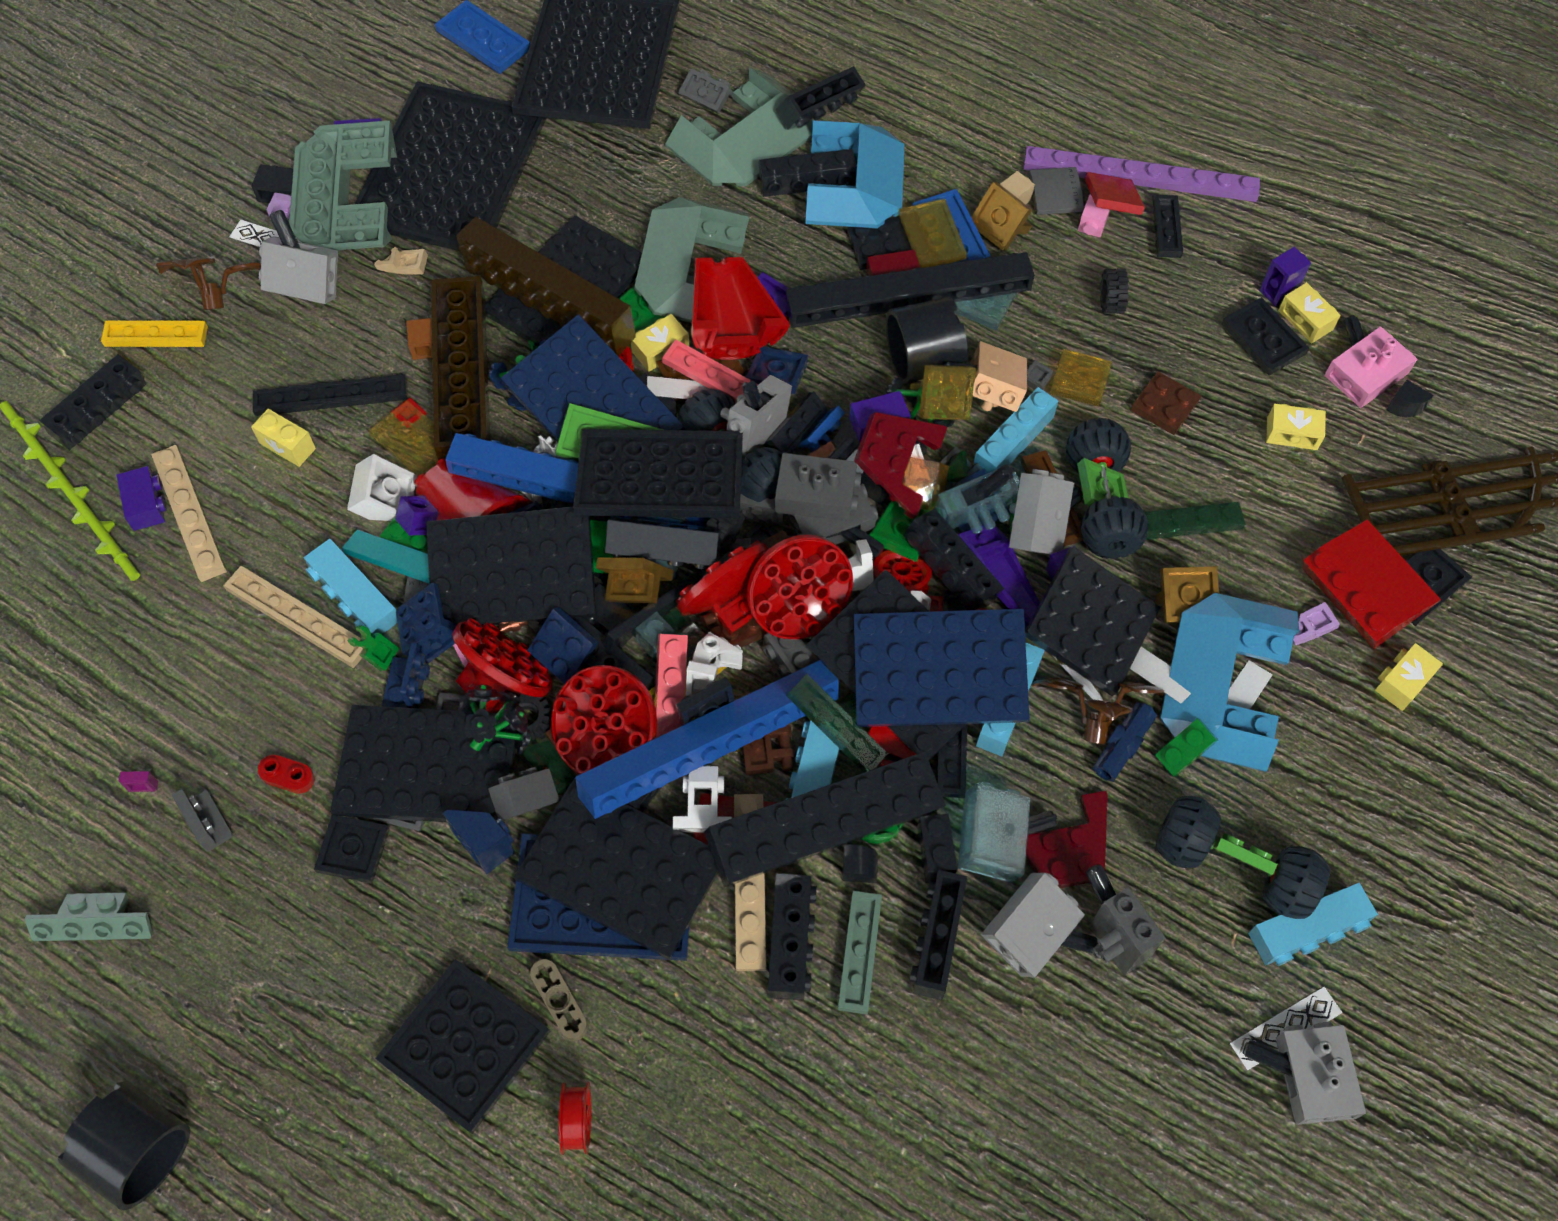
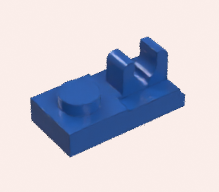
(828, 423)

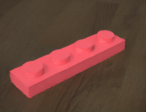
(704, 369)
(670, 680)

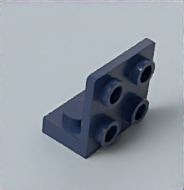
(423, 622)
(407, 680)

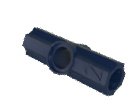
(1125, 742)

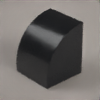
(1409, 400)
(860, 864)

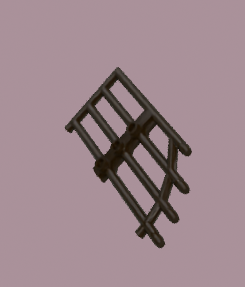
(1453, 503)

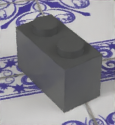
(523, 794)

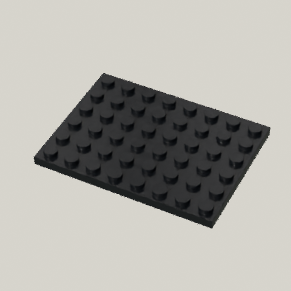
(597, 61)
(452, 164)

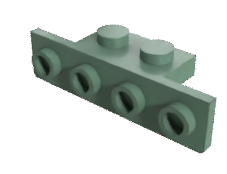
(90, 918)

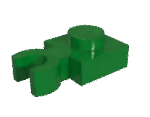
(376, 649)

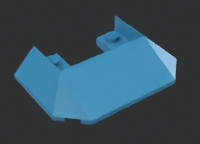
(878, 176)
(1204, 665)

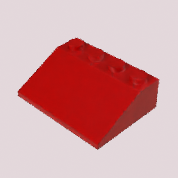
(1369, 583)

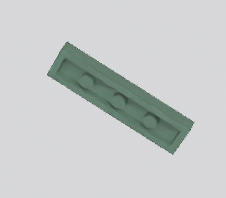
(859, 952)

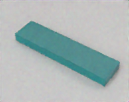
(388, 555)

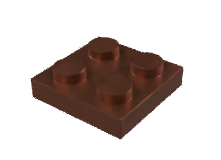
(1166, 403)

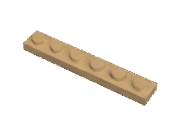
(188, 513)
(294, 615)
(750, 904)

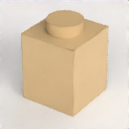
(1019, 186)

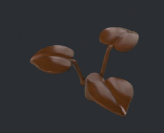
(209, 292)
(1098, 722)

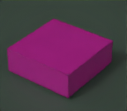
(138, 781)

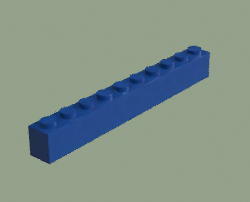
(519, 469)
(697, 743)

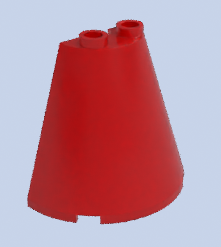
(732, 310)
(463, 496)

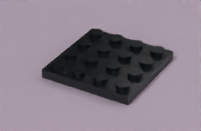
(1092, 621)
(463, 1046)

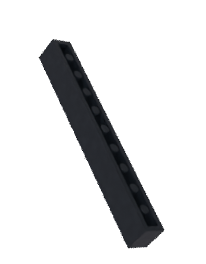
(896, 289)

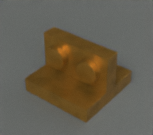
(1001, 216)
(633, 579)
(1185, 588)

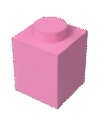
(1093, 219)

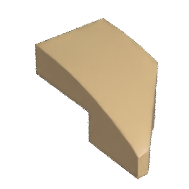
(404, 262)

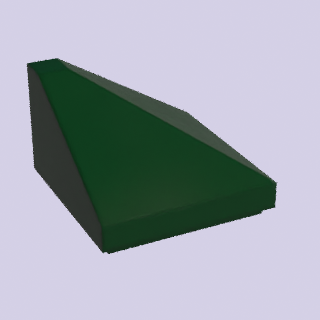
(957, 467)

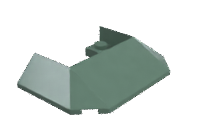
(737, 152)
(322, 183)
(669, 249)

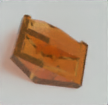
(927, 479)

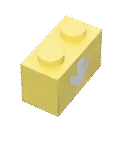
(1309, 312)
(656, 339)
(1295, 426)
(283, 437)
(1408, 677)

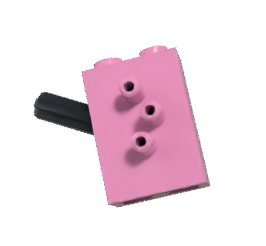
(1370, 364)

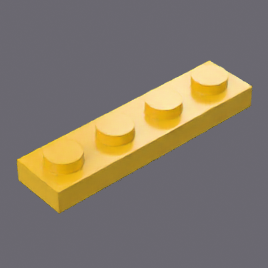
(154, 333)

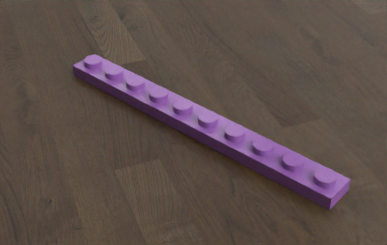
(1148, 174)

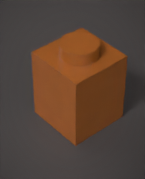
(420, 338)

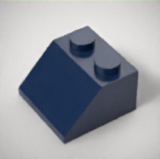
(481, 836)

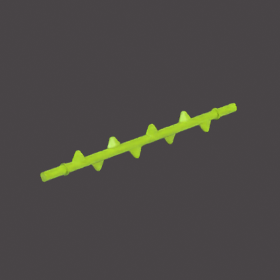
(75, 495)

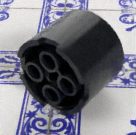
(924, 336)
(124, 1145)

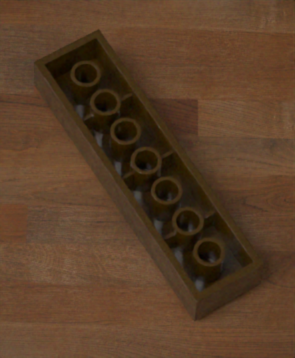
(544, 283)
(459, 361)

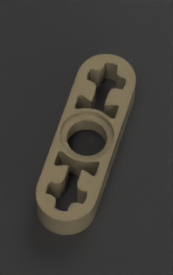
(576, 1014)

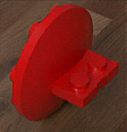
(799, 586)
(724, 589)
(498, 663)
(601, 717)

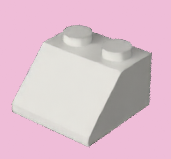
(378, 488)

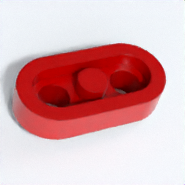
(284, 773)

